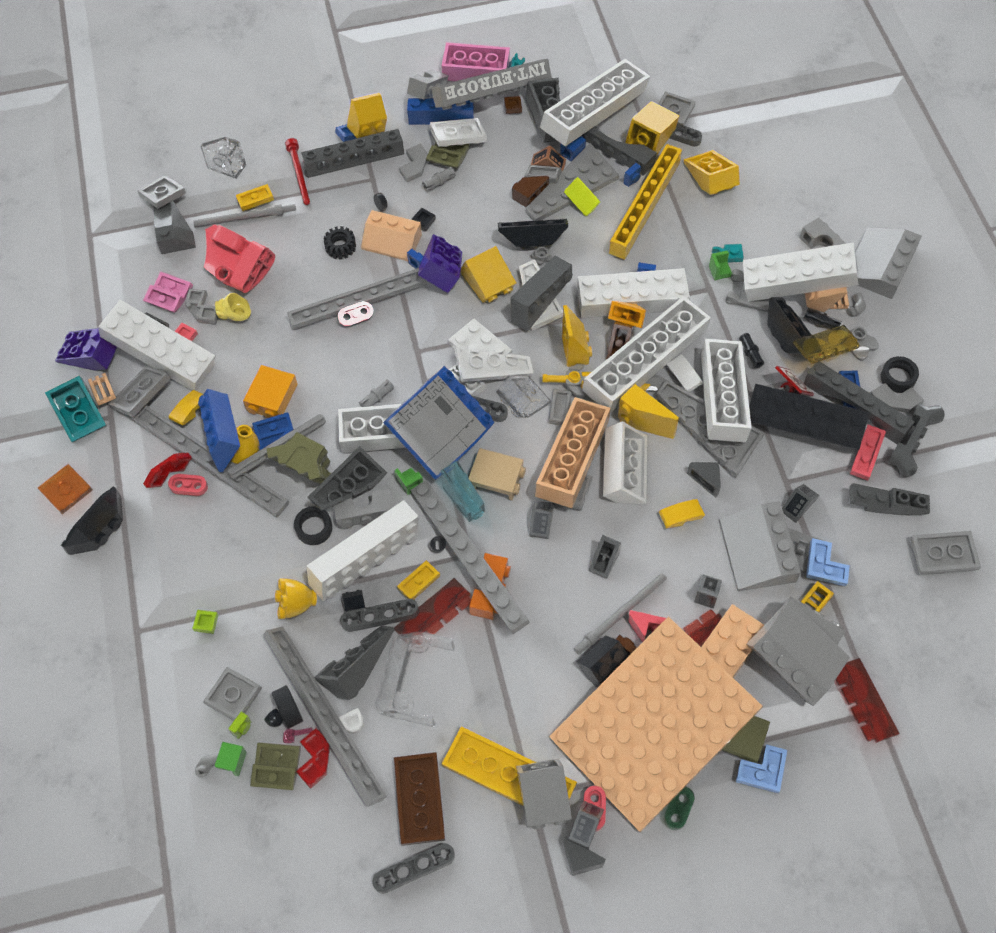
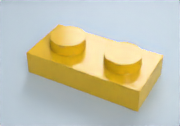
(254, 197)
(418, 580)

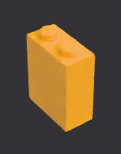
(270, 392)

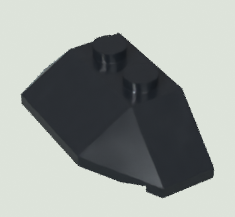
(533, 233)
(785, 324)
(95, 524)

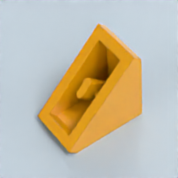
(627, 313)

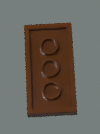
(419, 799)

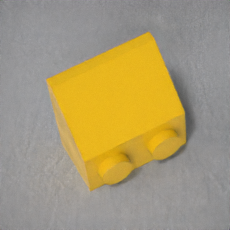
(367, 115)

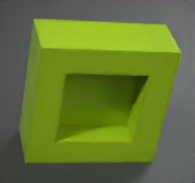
(205, 621)
(240, 725)

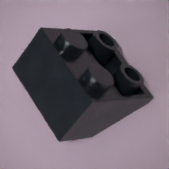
(602, 660)

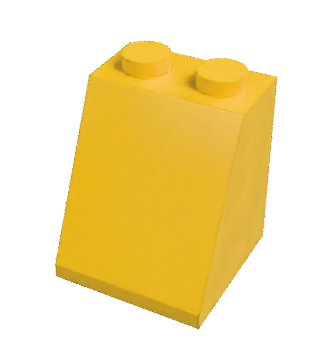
(652, 127)
(488, 275)

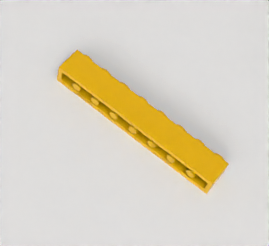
(645, 202)

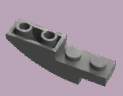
(889, 502)

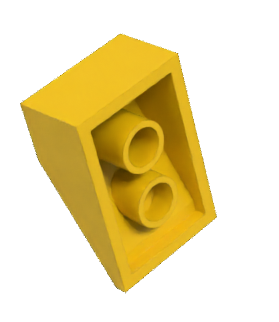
(713, 172)
(574, 339)
(646, 413)

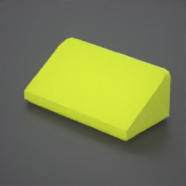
(582, 196)

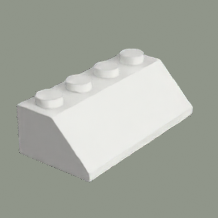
(625, 464)

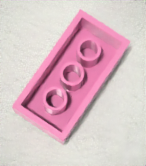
(470, 60)

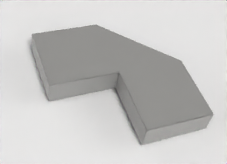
(415, 168)
(195, 303)
(905, 402)

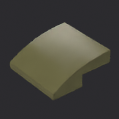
(448, 156)
(749, 740)
(275, 766)

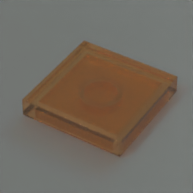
(65, 489)

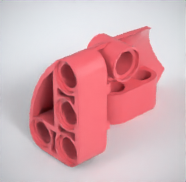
(241, 259)

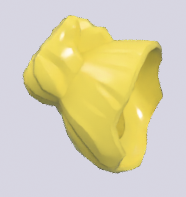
(233, 307)

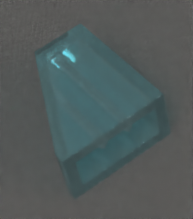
(462, 491)

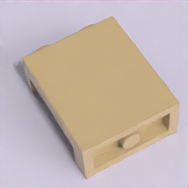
(497, 472)

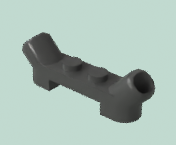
(902, 455)

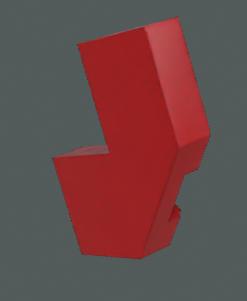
(174, 463)
(317, 766)

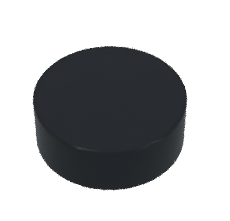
(380, 201)

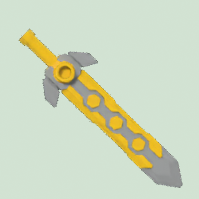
(575, 378)

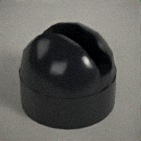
(442, 544)
(274, 718)

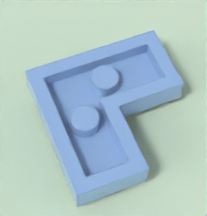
(820, 566)
(765, 775)

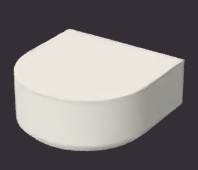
(352, 721)

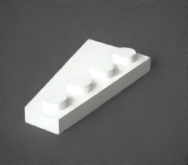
(554, 310)
(481, 366)

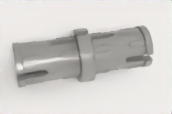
(438, 179)
(377, 394)

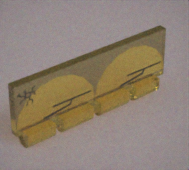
(827, 344)

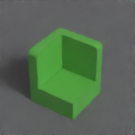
(719, 266)
(408, 479)
(231, 758)

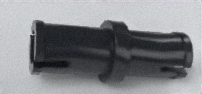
(822, 319)
(751, 350)

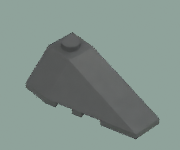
(172, 230)
(349, 479)
(352, 671)

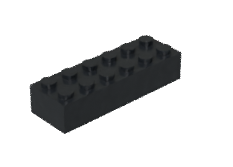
(808, 416)

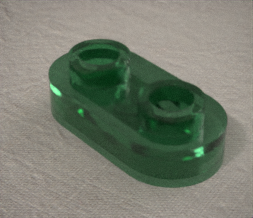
(679, 809)

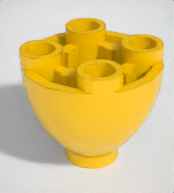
(248, 444)
(293, 598)

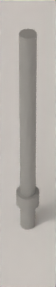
(278, 210)
(592, 637)

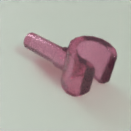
(289, 734)

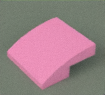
(168, 292)

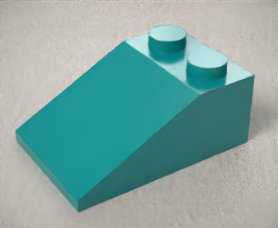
(75, 408)

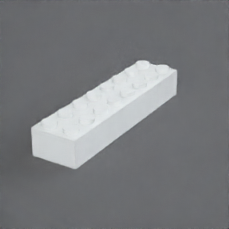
(594, 102)
(646, 353)

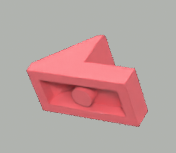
(642, 622)

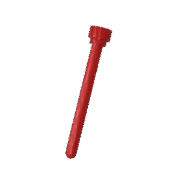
(292, 147)

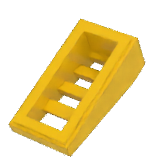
(821, 589)

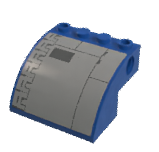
(439, 422)

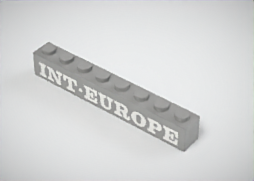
(489, 83)

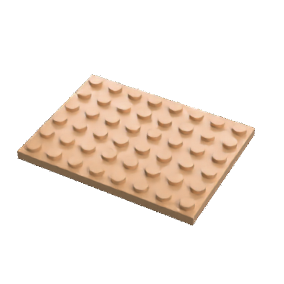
(655, 723)

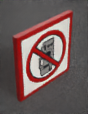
(793, 382)

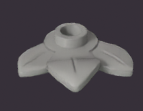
(865, 341)

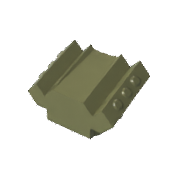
(302, 456)

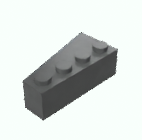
(541, 96)
(539, 292)

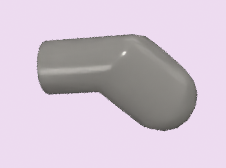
(859, 305)
(205, 765)

